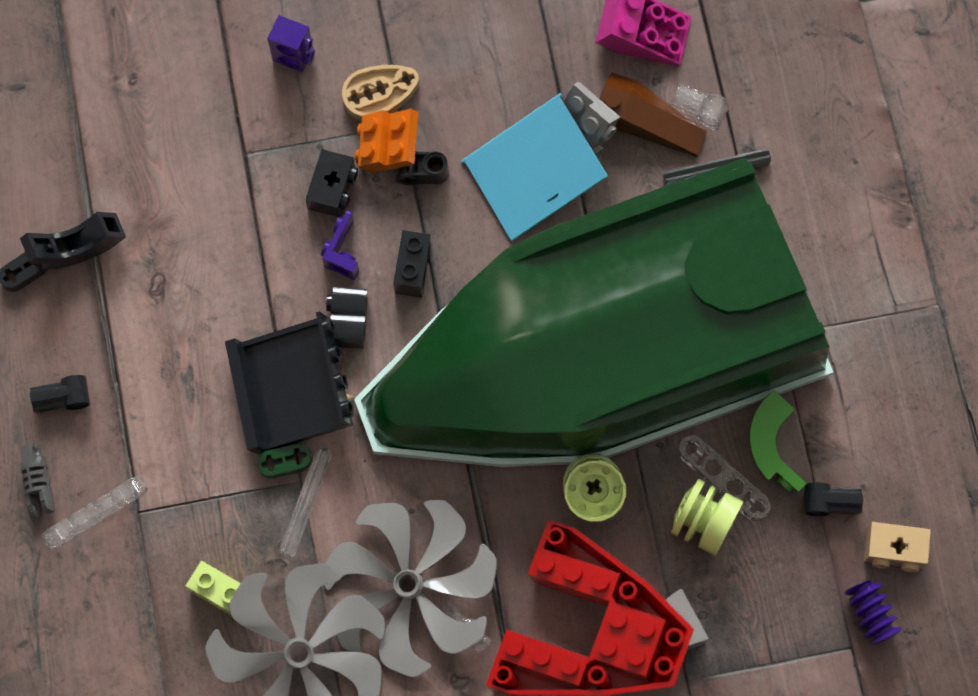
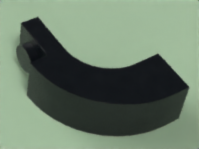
(74, 245)

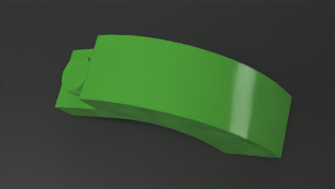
(762, 440)

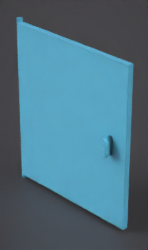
(535, 167)

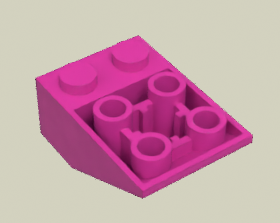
(644, 30)

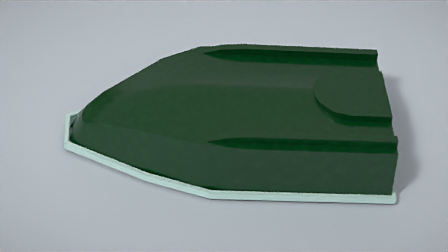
(607, 334)

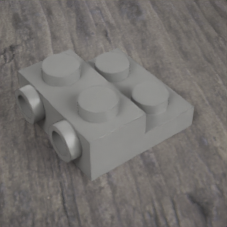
(591, 116)

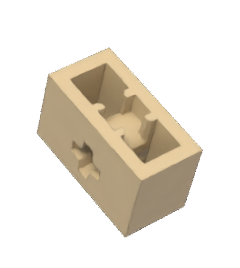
(911, 539)

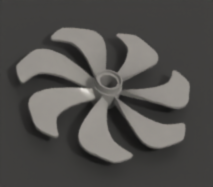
(472, 583)
(300, 588)

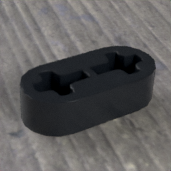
(24, 272)

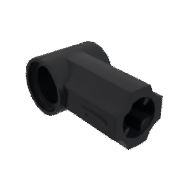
(67, 394)
(822, 500)

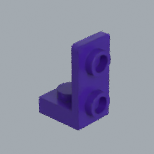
(340, 263)

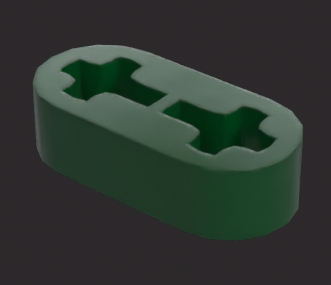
(282, 454)

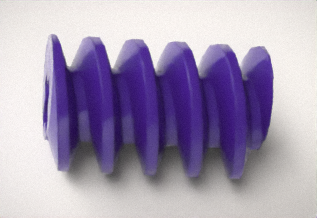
(873, 612)

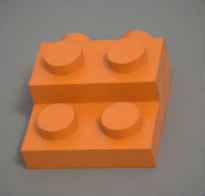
(387, 140)

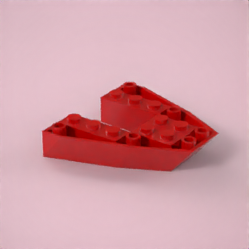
(636, 644)

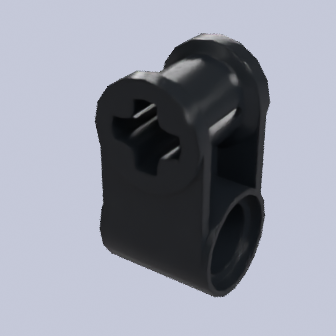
(419, 171)

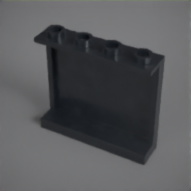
(290, 385)

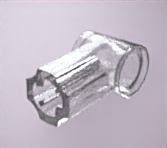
(706, 108)

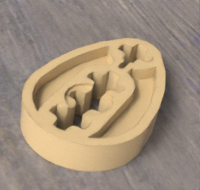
(369, 78)

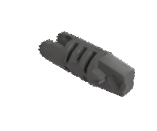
(36, 481)

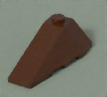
(650, 117)

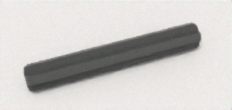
(757, 158)

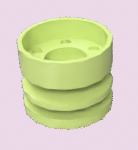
(598, 503)
(706, 516)

